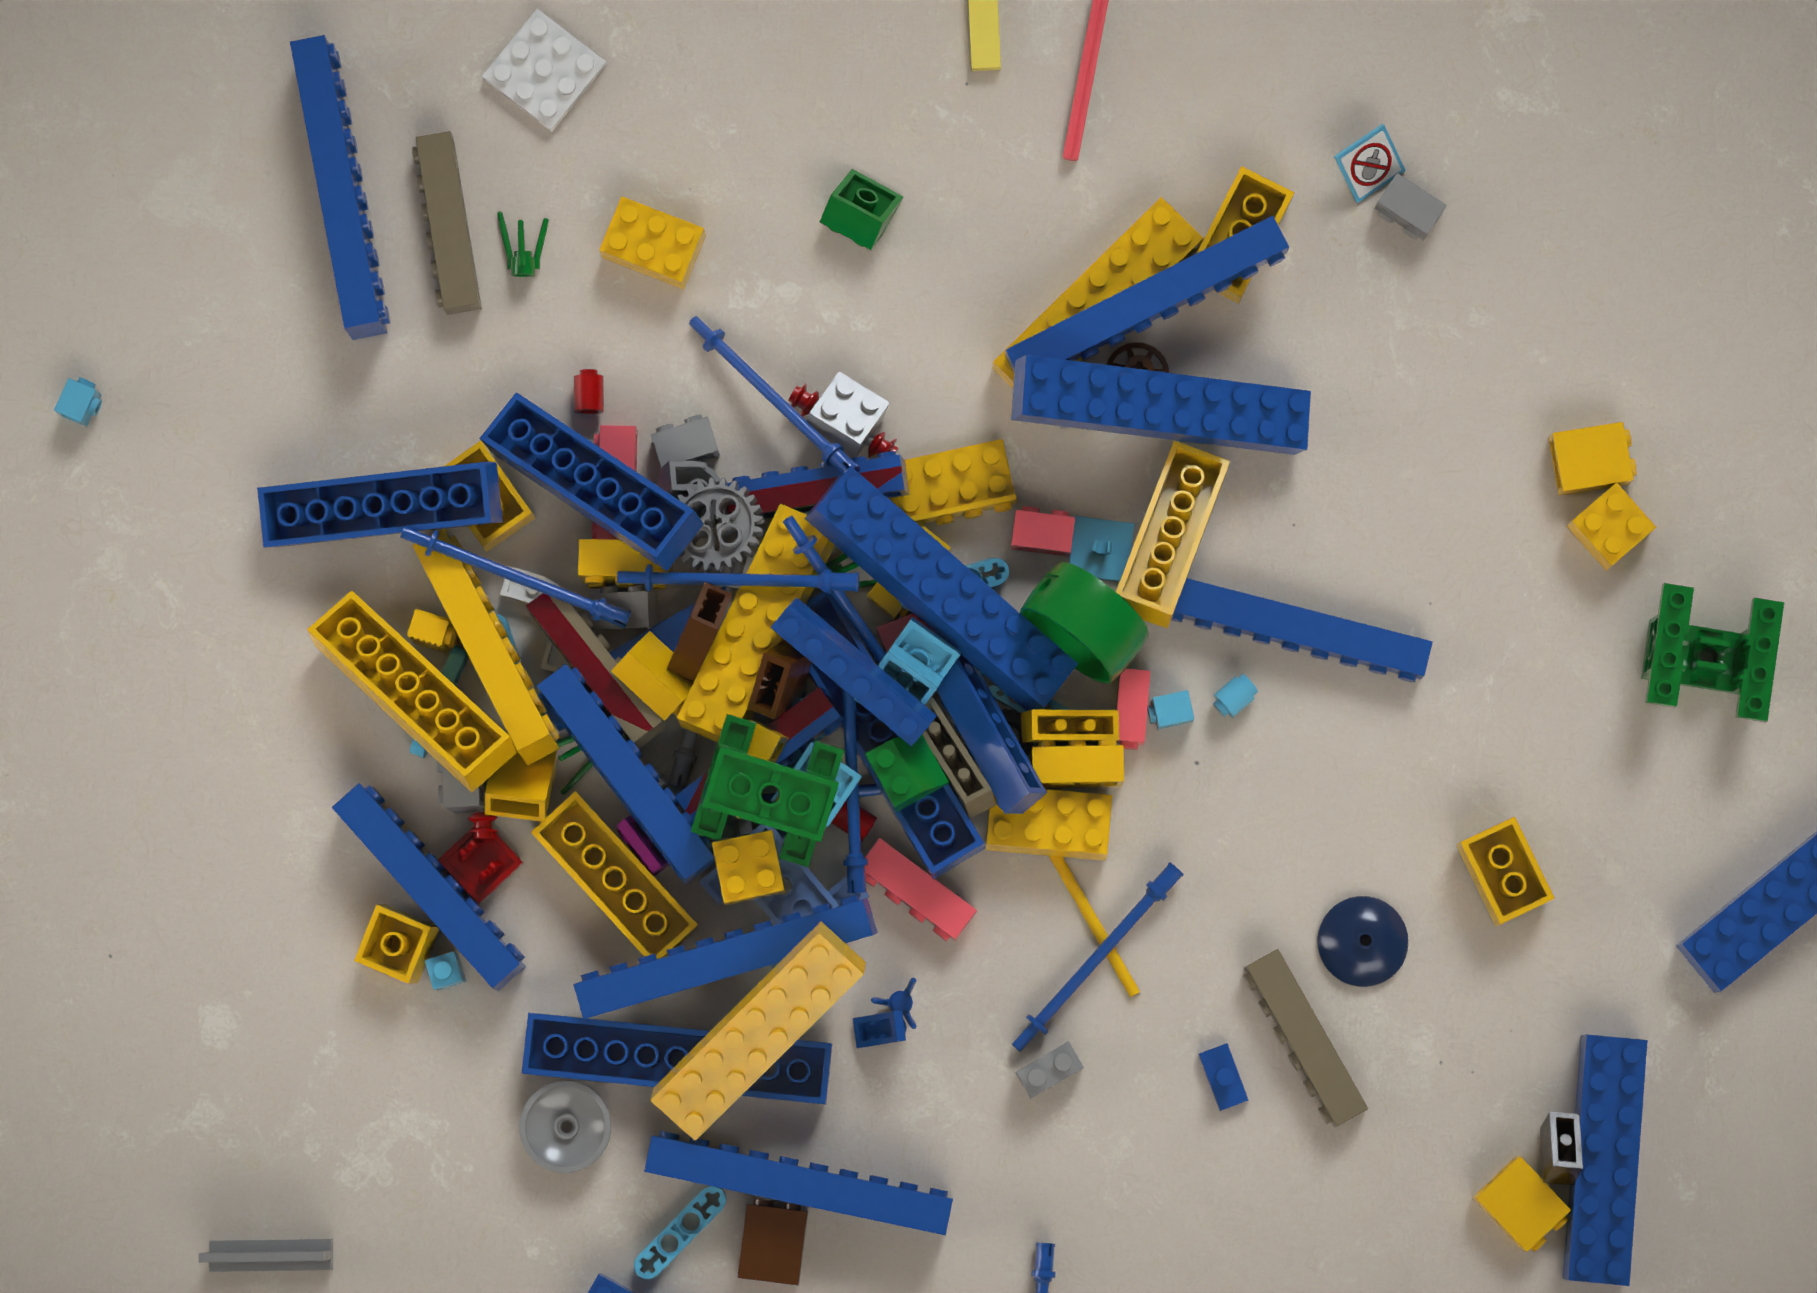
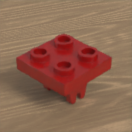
(480, 864)

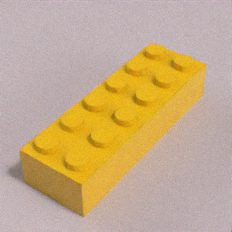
(1171, 532)
(614, 878)

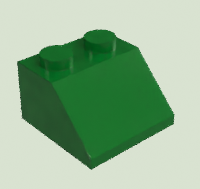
(860, 209)
(906, 771)

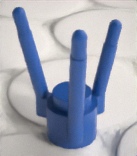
(900, 1001)

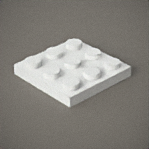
(544, 70)

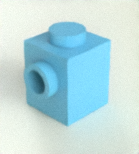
(79, 401)

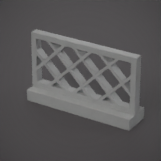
(269, 1255)

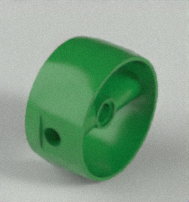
(1086, 621)

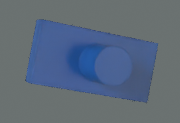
(879, 1029)
(1223, 1077)

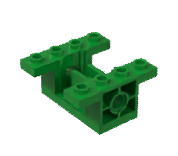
(1741, 662)
(737, 784)

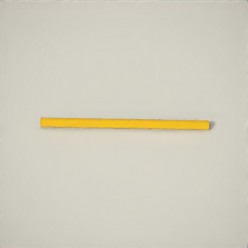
(1094, 923)

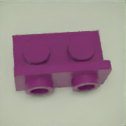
(641, 845)

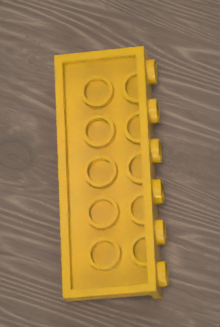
(958, 484)

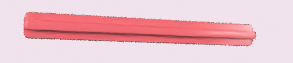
(1085, 80)

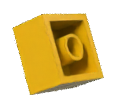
(1611, 526)
(748, 867)
(397, 943)

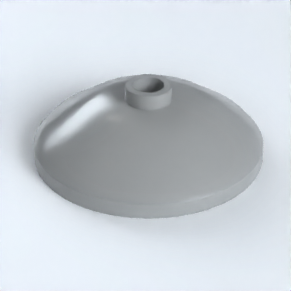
(543, 1120)

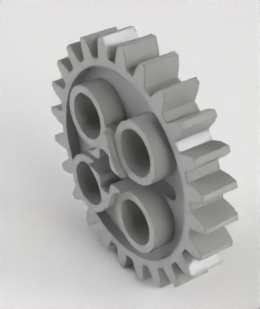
(741, 521)

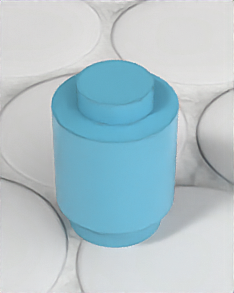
(1235, 696)

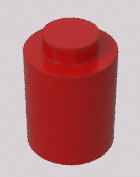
(588, 392)
(867, 820)

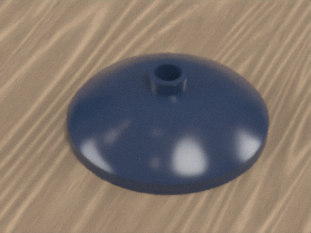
(1341, 946)

